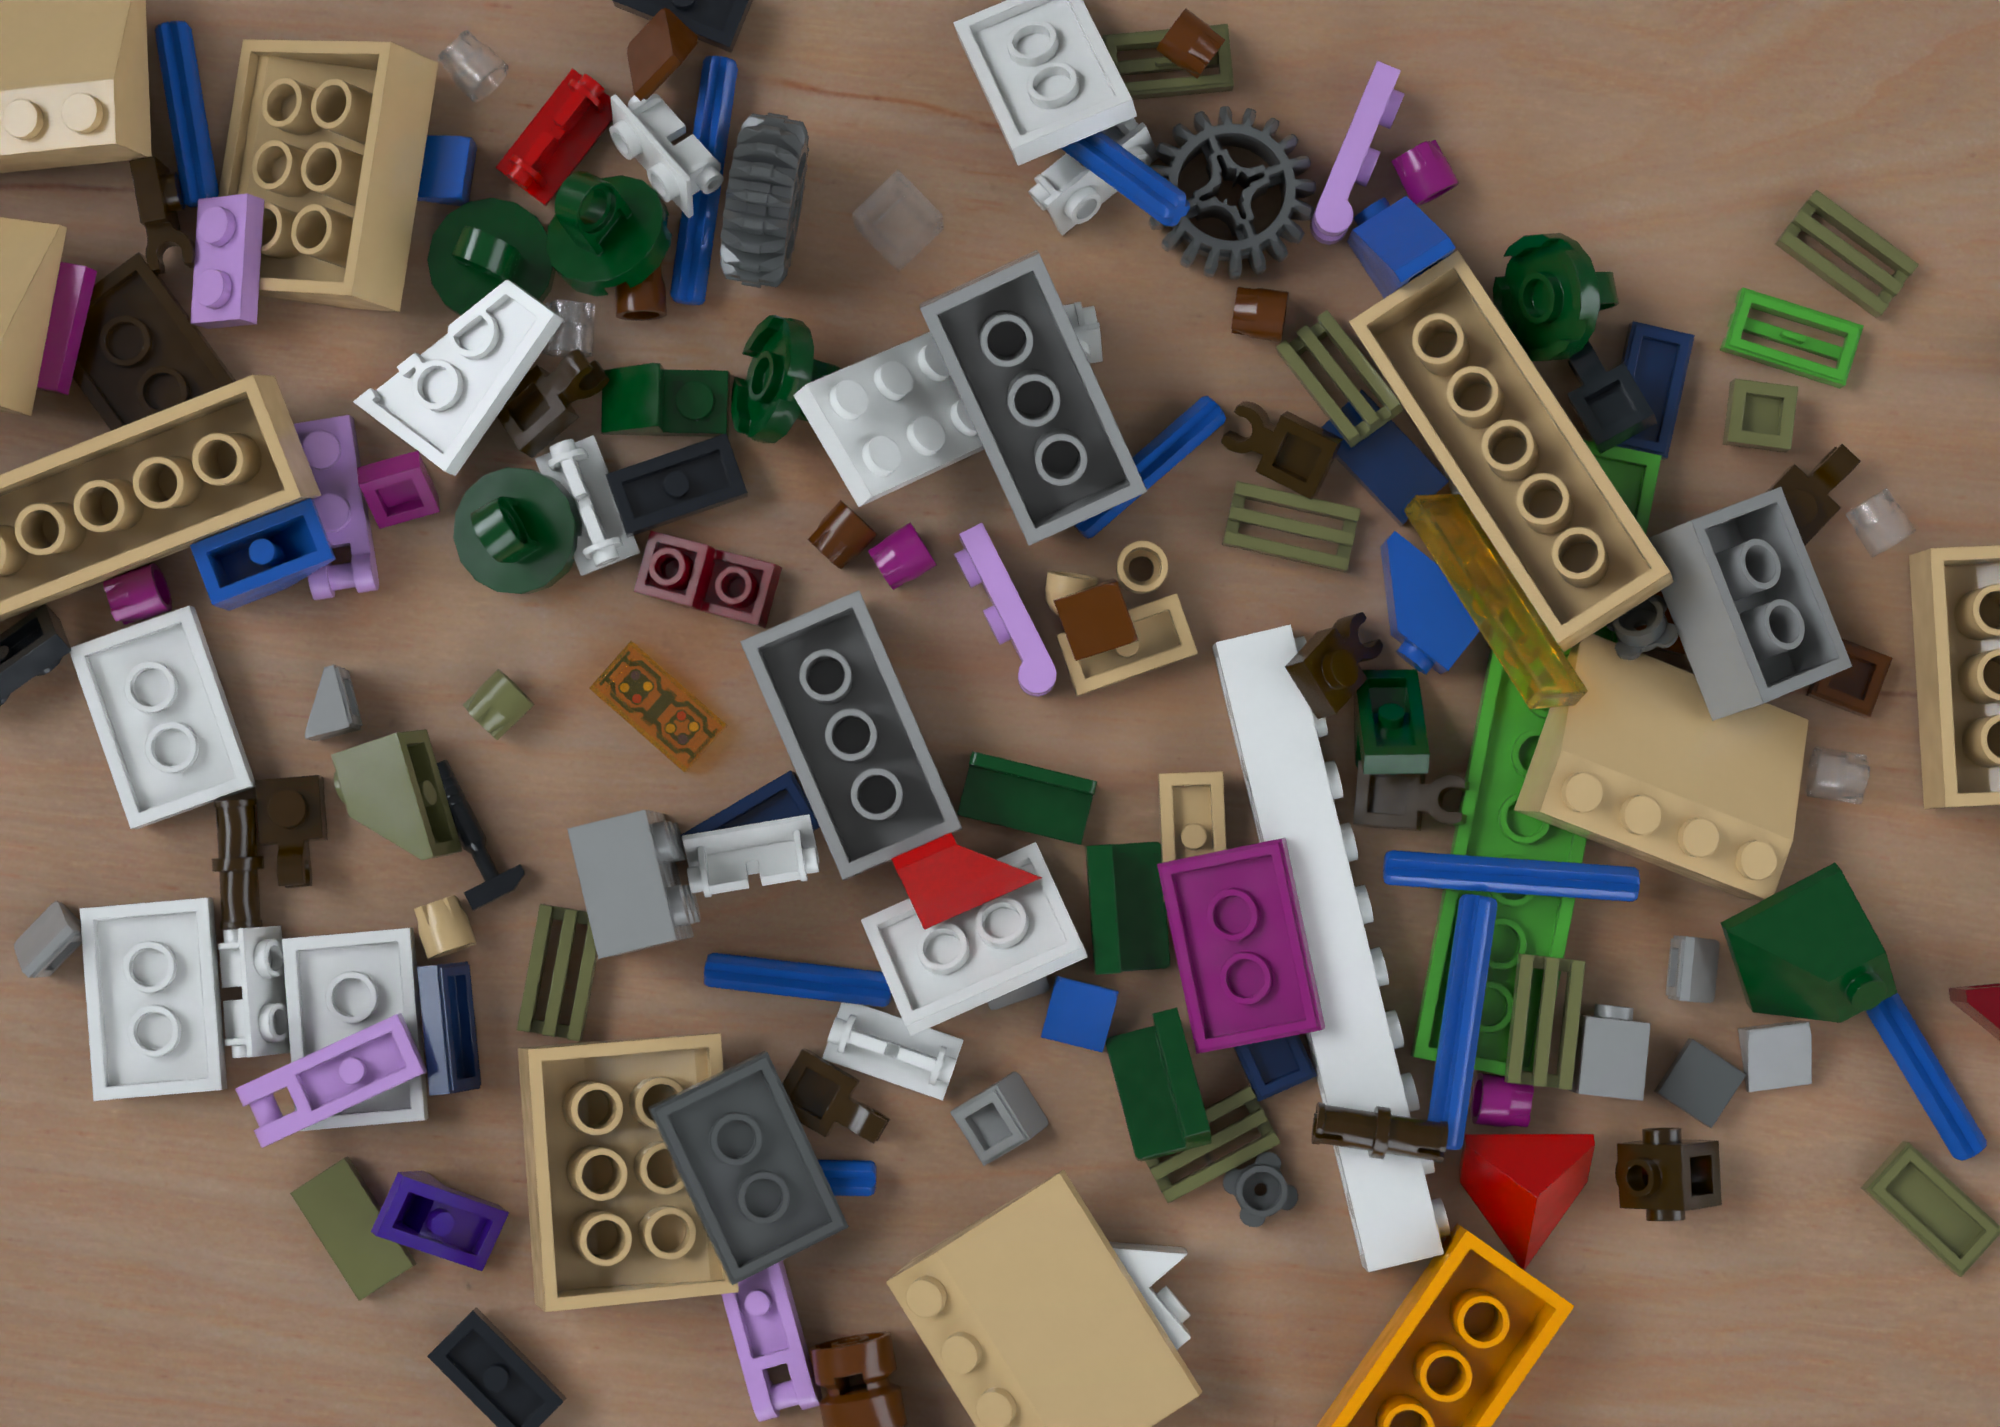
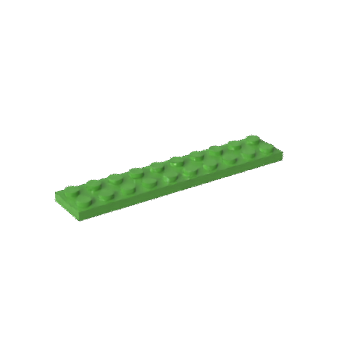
(1496, 771)

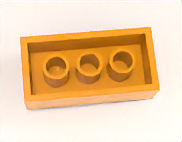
(1453, 1344)

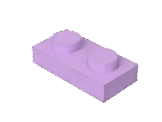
(227, 261)

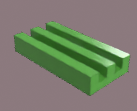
(1783, 361)

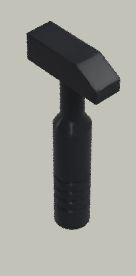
(474, 841)

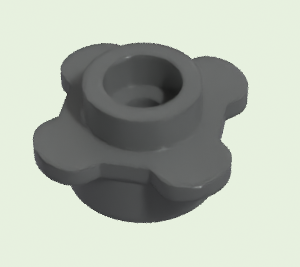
(1657, 633)
(1258, 1207)

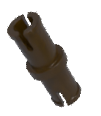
(238, 864)
(1379, 1132)

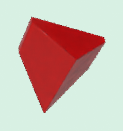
(953, 879)
(1525, 1183)

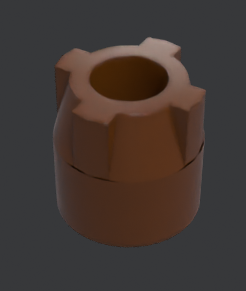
(1190, 43)
(642, 301)
(1260, 313)
(842, 535)

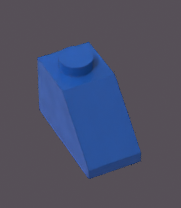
(1397, 243)
(263, 555)
(1423, 608)

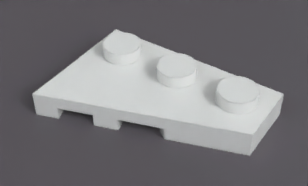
(463, 381)

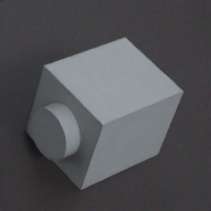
(1611, 1054)

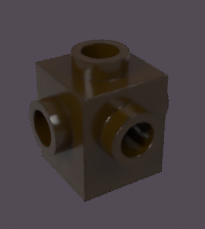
(1668, 1174)

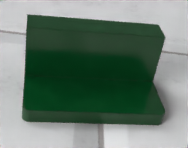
(1026, 798)
(1127, 908)
(1158, 1088)

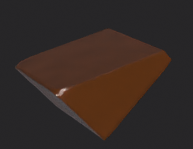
(658, 52)
(1096, 619)

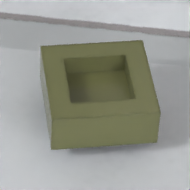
(1760, 415)

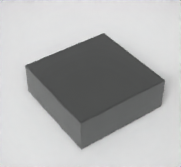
(1700, 1083)

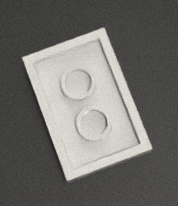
(1044, 73)
(890, 419)
(162, 717)
(977, 952)
(348, 985)
(153, 999)

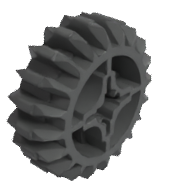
(1254, 182)
(764, 200)

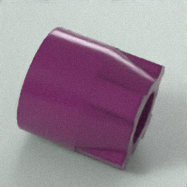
(1425, 172)
(902, 556)
(138, 594)
(1500, 1102)

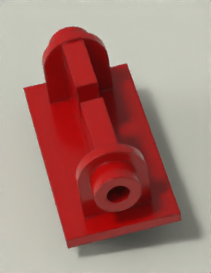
(558, 137)

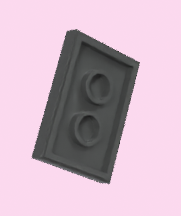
(748, 1167)

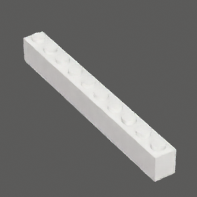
(1355, 1053)

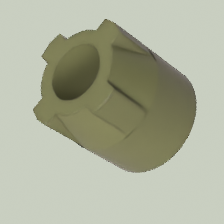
(498, 704)

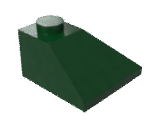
(1810, 952)

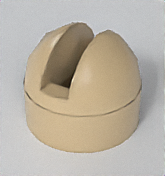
(1065, 583)

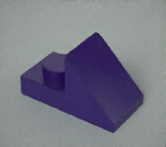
(439, 1220)

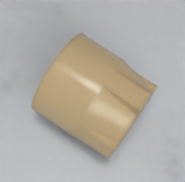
(1150, 552)
(444, 927)

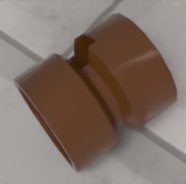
(862, 1405)

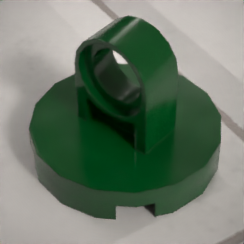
(607, 232)
(484, 247)
(1552, 295)
(779, 368)
(517, 530)

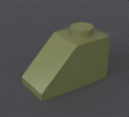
(398, 793)

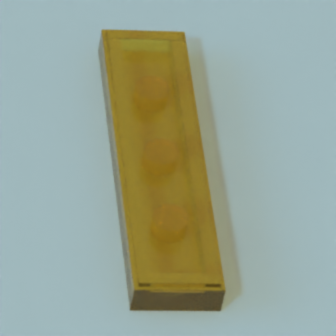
(1495, 601)

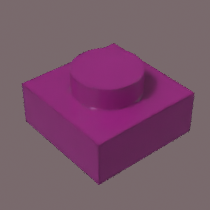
(398, 489)

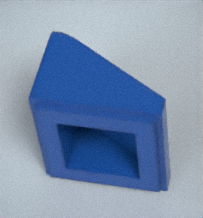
(447, 170)
(1079, 1013)

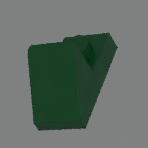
(665, 402)
(1390, 724)

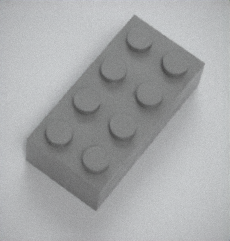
(1032, 397)
(851, 735)

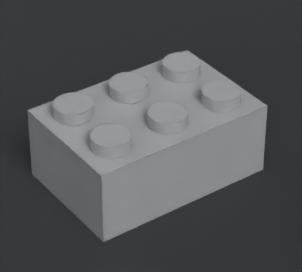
(1748, 604)
(633, 882)

